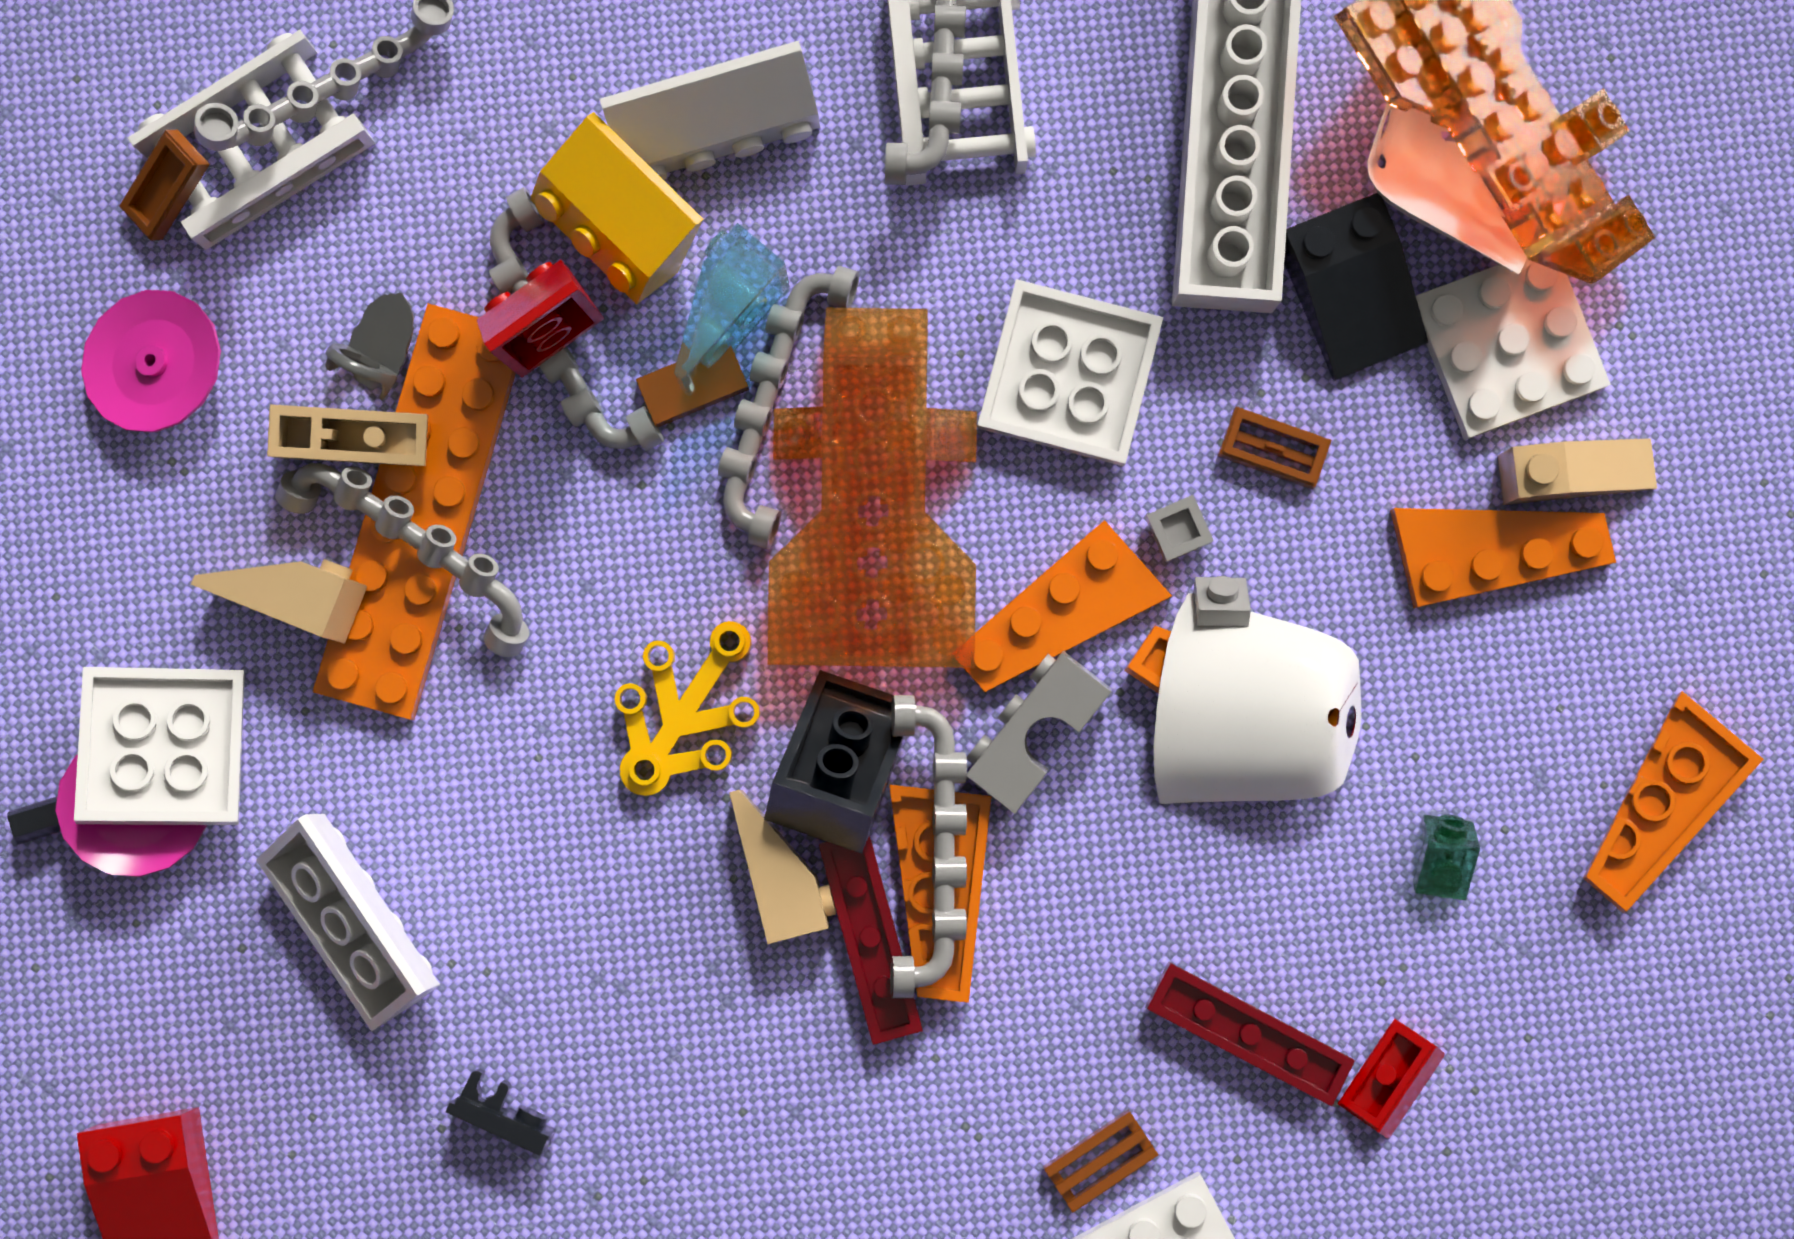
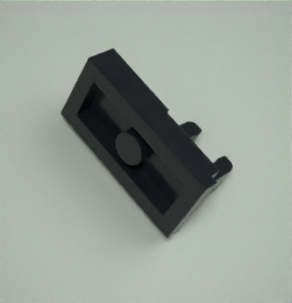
(521, 1127)

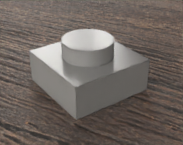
(1179, 528)
(1221, 601)

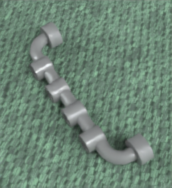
(944, 114)
(218, 125)
(581, 404)
(756, 416)
(300, 492)
(947, 869)

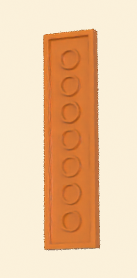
(406, 601)

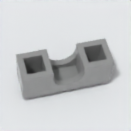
(1005, 763)

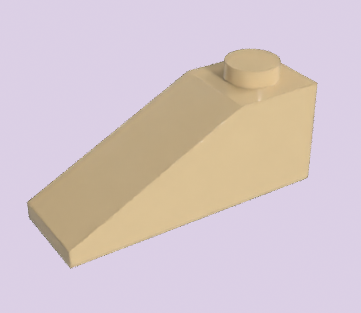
(347, 435)
(1576, 470)
(294, 593)
(783, 883)

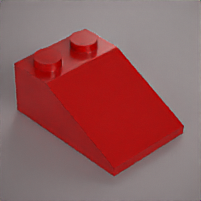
(537, 318)
(149, 1177)

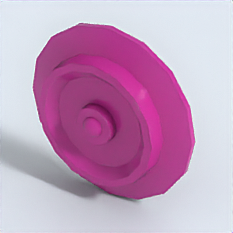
(151, 361)
(122, 847)

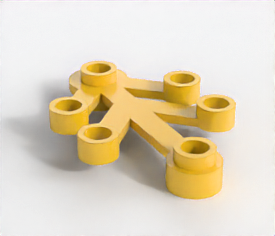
(681, 715)

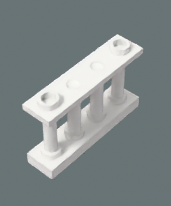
(915, 102)
(296, 163)

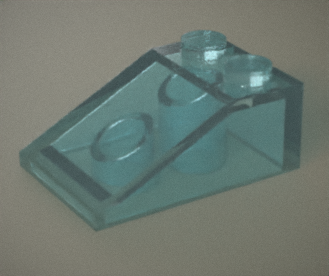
(731, 298)

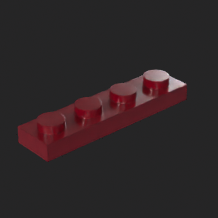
(869, 939)
(1250, 1034)

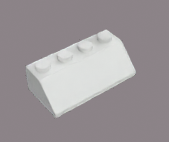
(717, 111)
(347, 920)

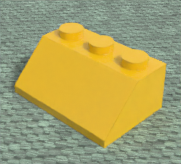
(616, 209)

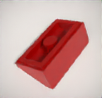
(1391, 1078)

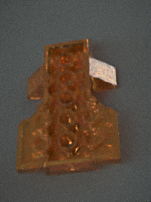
(1472, 78)
(877, 444)

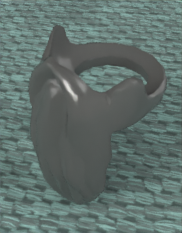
(377, 344)

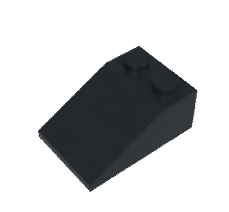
(1354, 286)
(836, 763)

